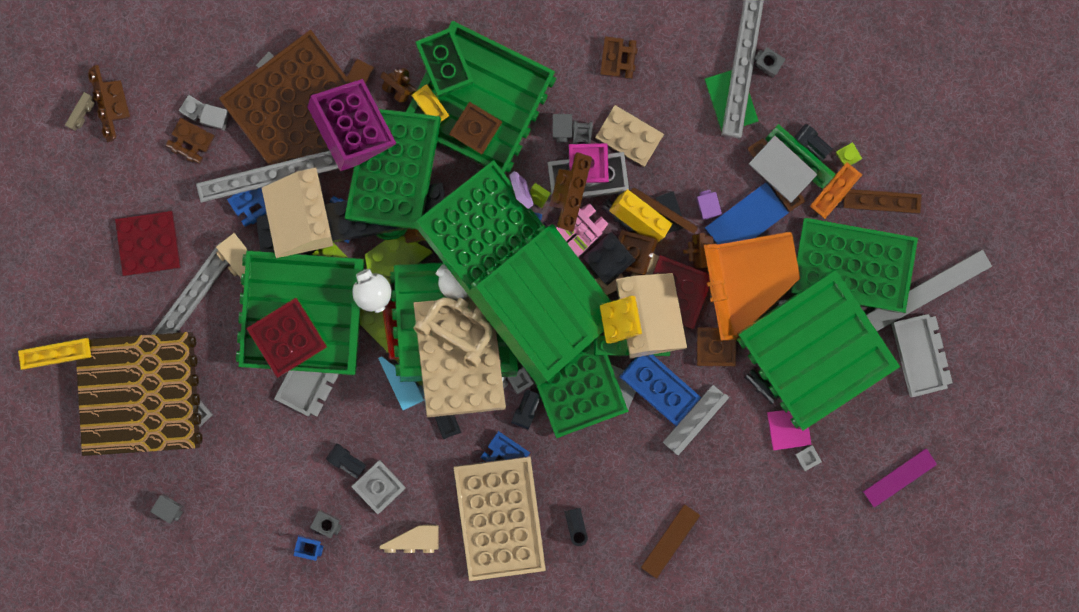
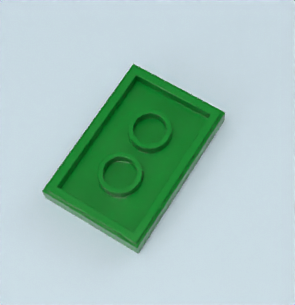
(718, 91)

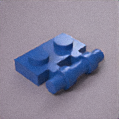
(244, 201)
(504, 447)

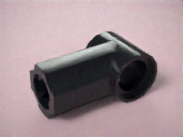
(810, 140)
(525, 413)
(343, 459)
(576, 524)

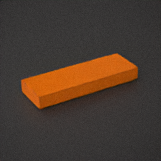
(836, 190)

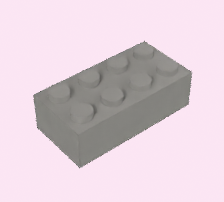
(617, 177)

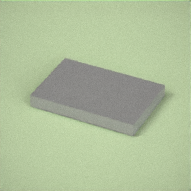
(782, 169)

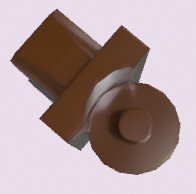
(400, 81)
(696, 250)

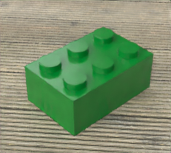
(444, 62)

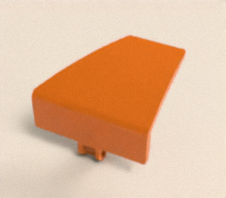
(749, 279)

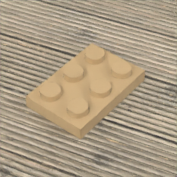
(629, 135)

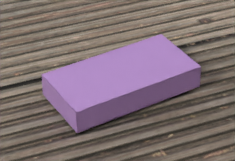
(521, 189)

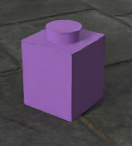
(708, 205)

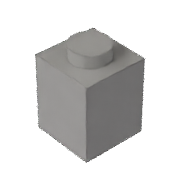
(213, 116)

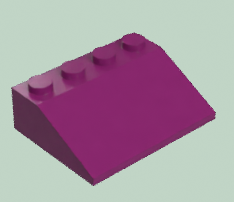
(350, 124)

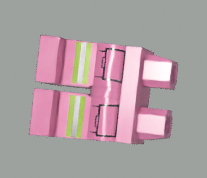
(586, 230)

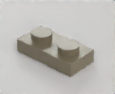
(84, 105)

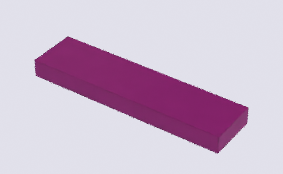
(899, 478)

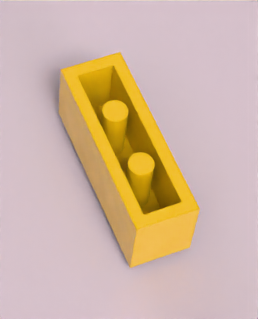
(640, 216)

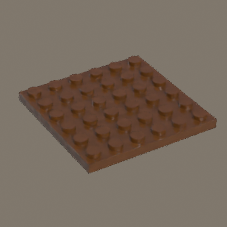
(275, 99)

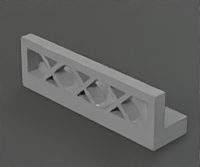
(695, 420)

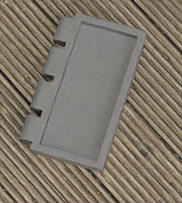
(920, 355)
(302, 389)

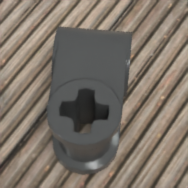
(582, 132)

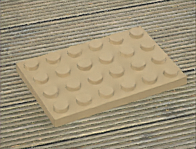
(447, 379)
(499, 518)

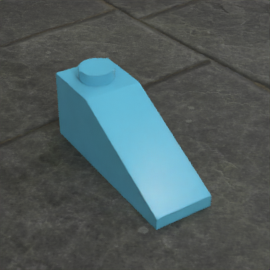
(406, 392)

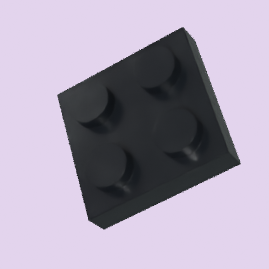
(609, 258)

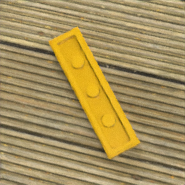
(54, 353)

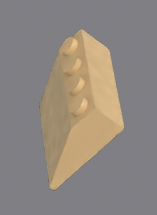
(297, 214)
(657, 312)

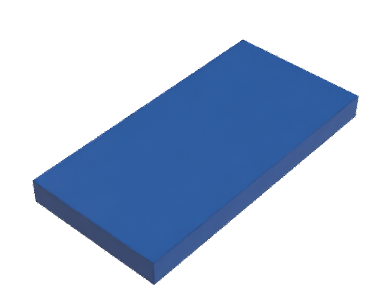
(748, 217)
(660, 387)

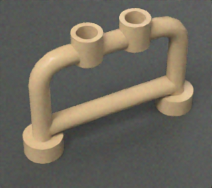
(460, 307)

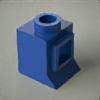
(300, 547)

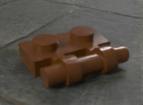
(612, 57)
(192, 135)

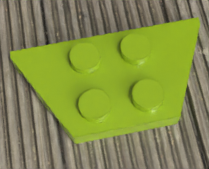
(394, 252)

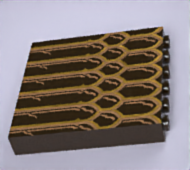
(139, 394)

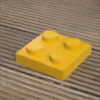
(620, 319)

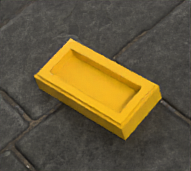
(429, 103)

